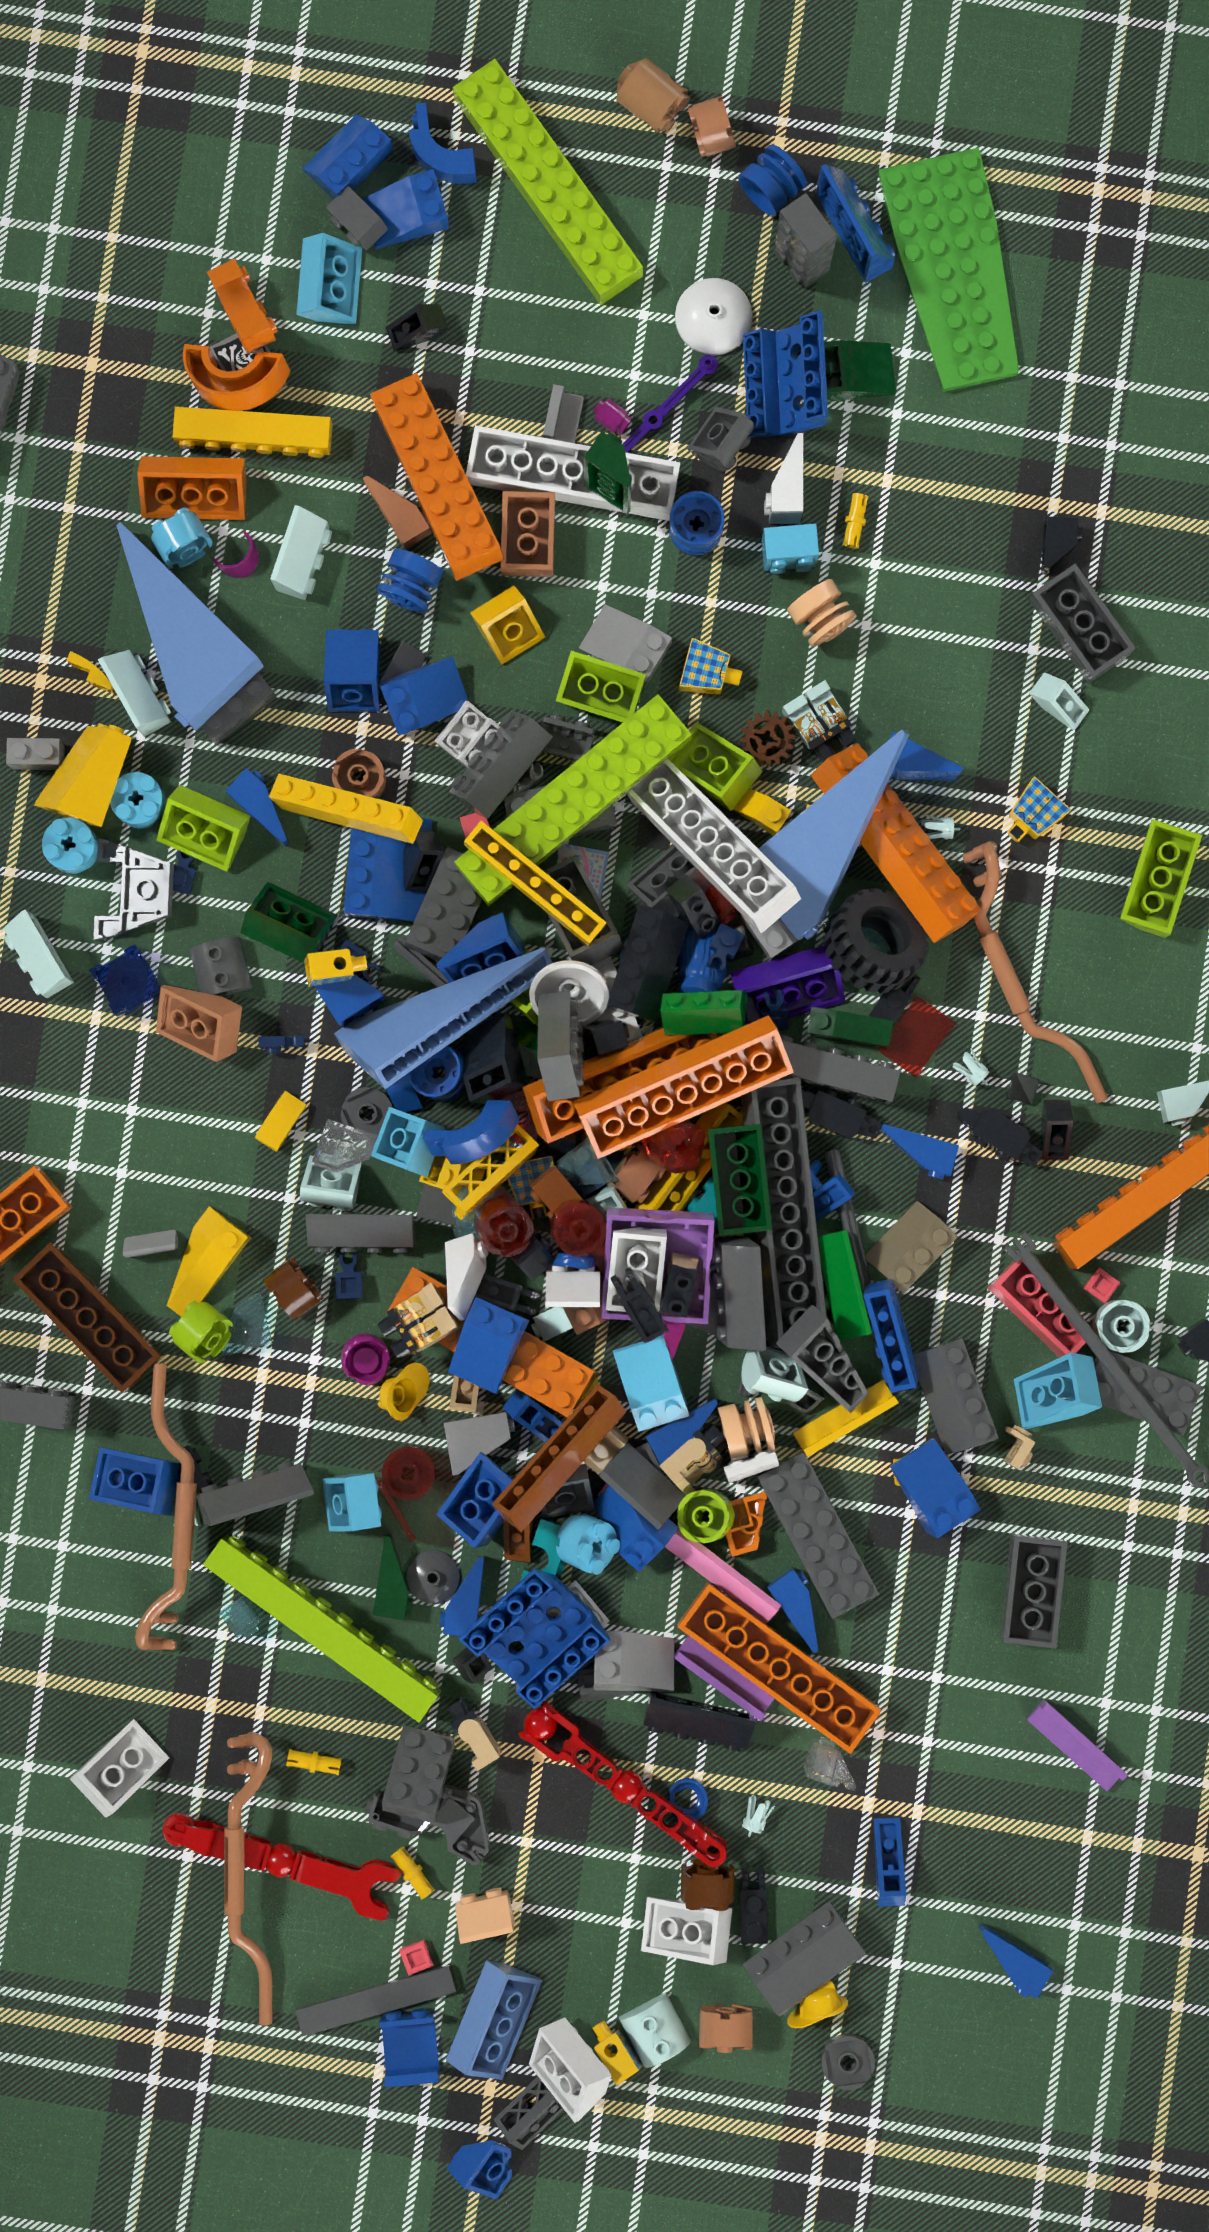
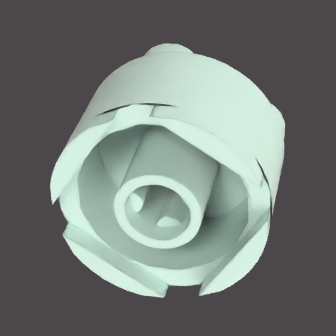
(1136, 1325)

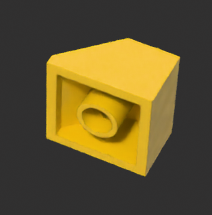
(508, 624)

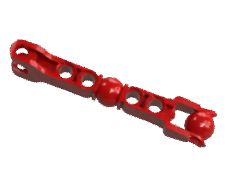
(624, 1784)
(282, 1861)

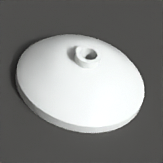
(713, 332)
(587, 987)

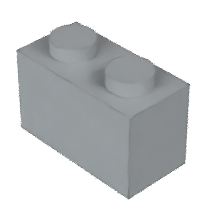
(34, 753)

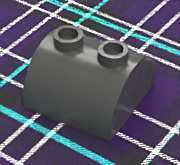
(722, 438)
(221, 967)
(572, 1497)

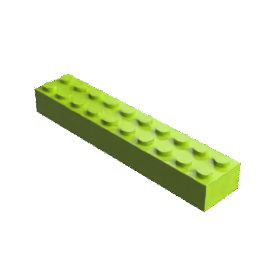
(547, 182)
(582, 792)
(323, 1627)

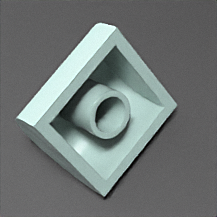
(330, 1188)
(773, 1374)
(655, 2031)

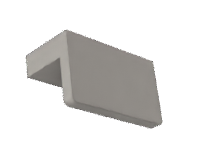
(563, 415)

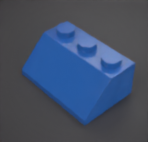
(349, 156)

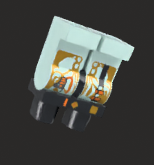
(823, 728)

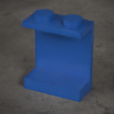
(410, 2048)

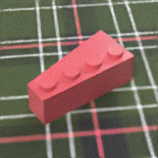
(1035, 1308)

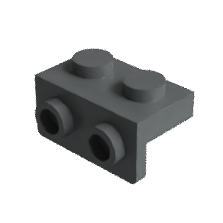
(568, 739)

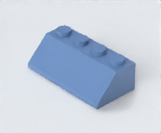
(493, 2021)

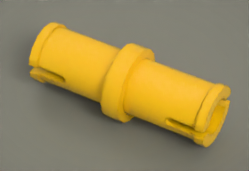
(855, 520)
(313, 1762)
(412, 1872)

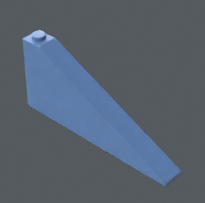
(194, 648)
(825, 836)
(413, 1030)

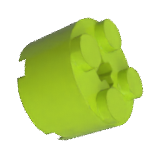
(201, 1331)
(691, 1521)

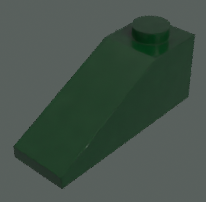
(849, 1027)
(392, 1588)

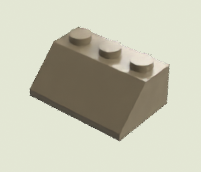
(910, 1246)

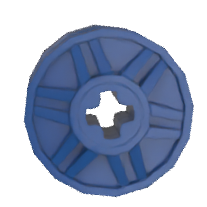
(772, 180)
(699, 508)
(411, 577)
(428, 1082)

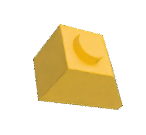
(763, 811)

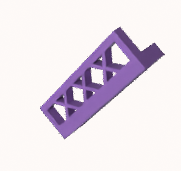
(723, 1678)
(1075, 1745)

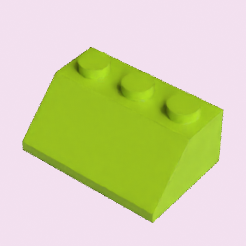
(600, 687)
(202, 827)

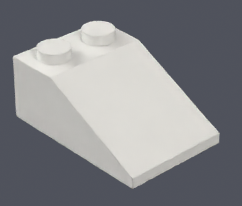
(785, 499)
(572, 1287)
(119, 1768)
(686, 1933)

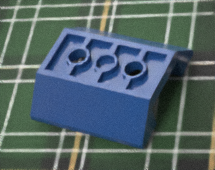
(780, 380)
(551, 1644)

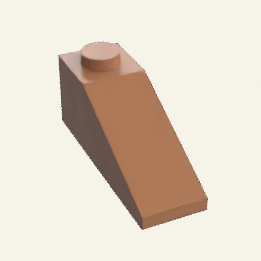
(402, 515)

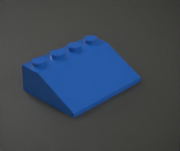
(853, 223)
(377, 878)

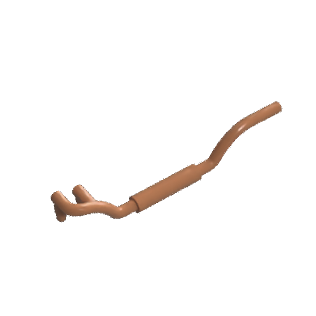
(1007, 976)
(182, 1524)
(234, 1862)

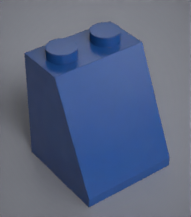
(352, 670)
(349, 998)

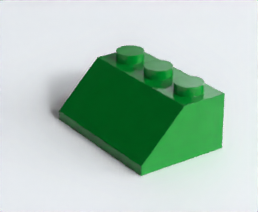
(703, 1012)

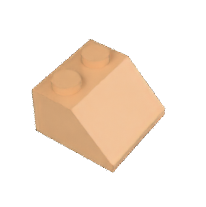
(484, 1915)

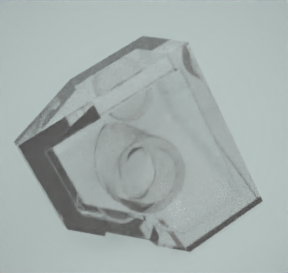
(343, 1146)
(827, 1764)

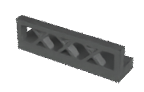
(534, 2120)

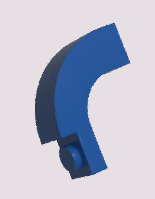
(448, 164)
(478, 1138)

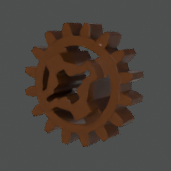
(772, 727)

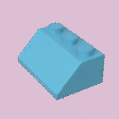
(329, 280)

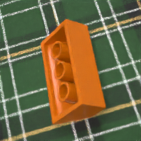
(203, 485)

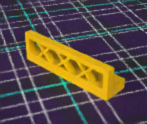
(493, 1180)
(840, 1421)

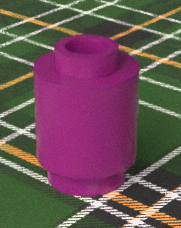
(612, 416)

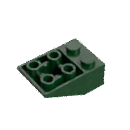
(858, 370)

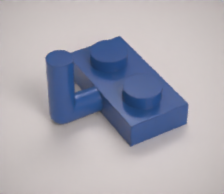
(829, 1194)

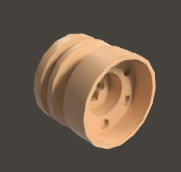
(820, 611)
(746, 1428)

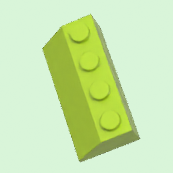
(1160, 878)

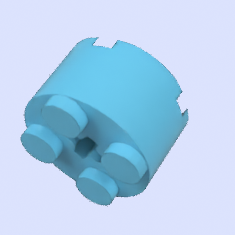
(180, 538)
(148, 810)
(74, 859)
(587, 1543)

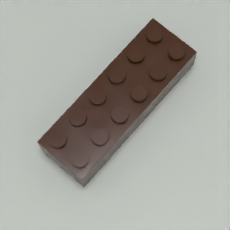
(88, 1317)

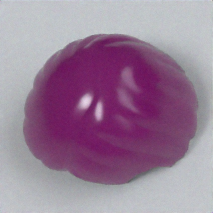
(365, 1358)

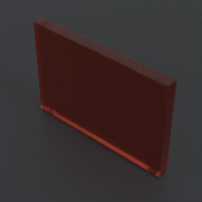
(917, 1036)
(395, 1511)

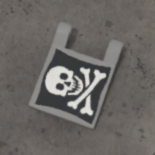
(232, 355)

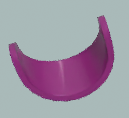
(244, 567)

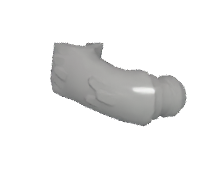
(528, 779)

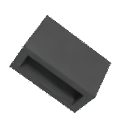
(356, 218)

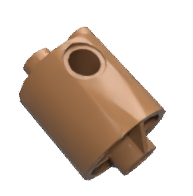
(651, 94)

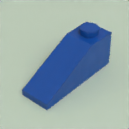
(253, 797)
(927, 1152)
(532, 1415)
(674, 1434)
(795, 1601)
(464, 1605)
(889, 1862)
(1024, 1969)

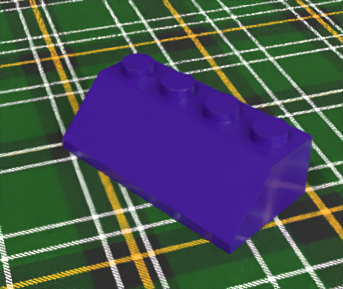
(803, 979)

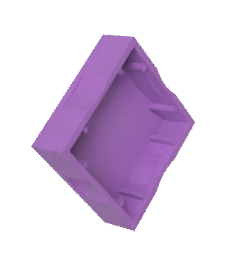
(686, 1234)

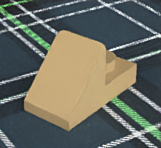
(464, 1395)
(606, 1450)

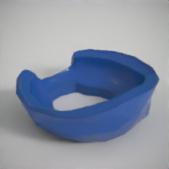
(583, 1262)
(702, 1799)

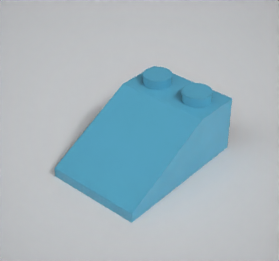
(651, 1383)
(1058, 1391)

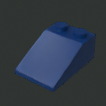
(409, 208)
(424, 695)
(923, 764)
(483, 947)
(487, 1345)
(135, 1481)
(934, 1489)
(470, 1504)
(637, 1536)

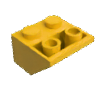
(443, 1173)

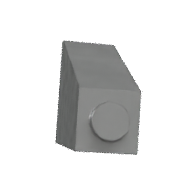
(476, 1435)

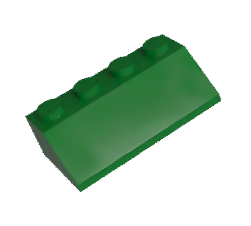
(842, 1287)

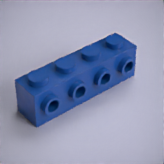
(891, 1336)

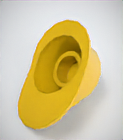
(404, 1392)
(817, 2006)

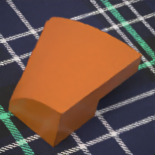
(747, 1523)

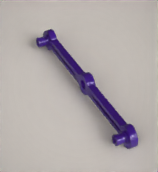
(707, 366)

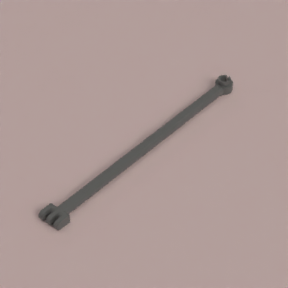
(1107, 1359)

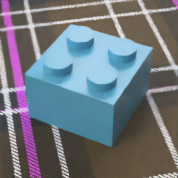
(790, 548)
(402, 1142)
(352, 1502)

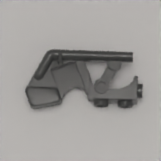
(459, 1816)

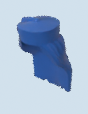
(692, 965)

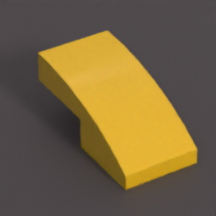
(96, 677)
(280, 1121)

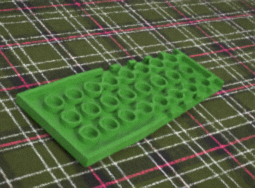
(953, 265)

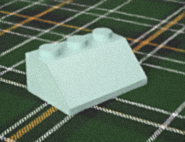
(300, 554)
(136, 691)
(36, 954)

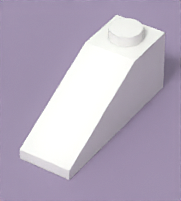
(464, 1272)

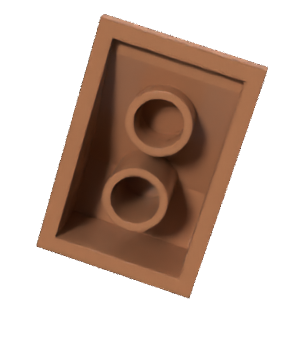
(199, 1021)

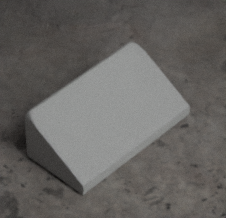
(150, 1243)

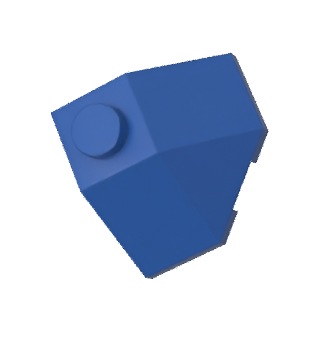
(482, 2167)

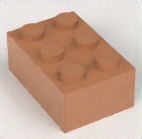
(528, 534)

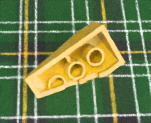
(208, 1255)

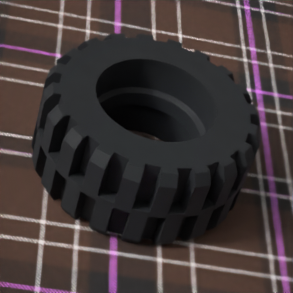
(857, 958)

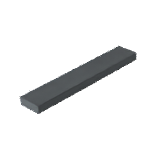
(375, 2000)

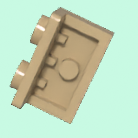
(1020, 1451)

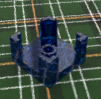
(127, 981)

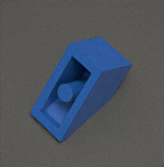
(404, 1096)

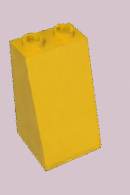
(87, 775)

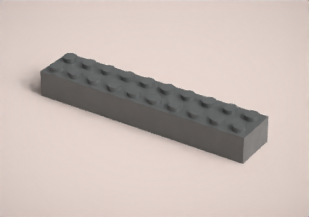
(791, 1248)

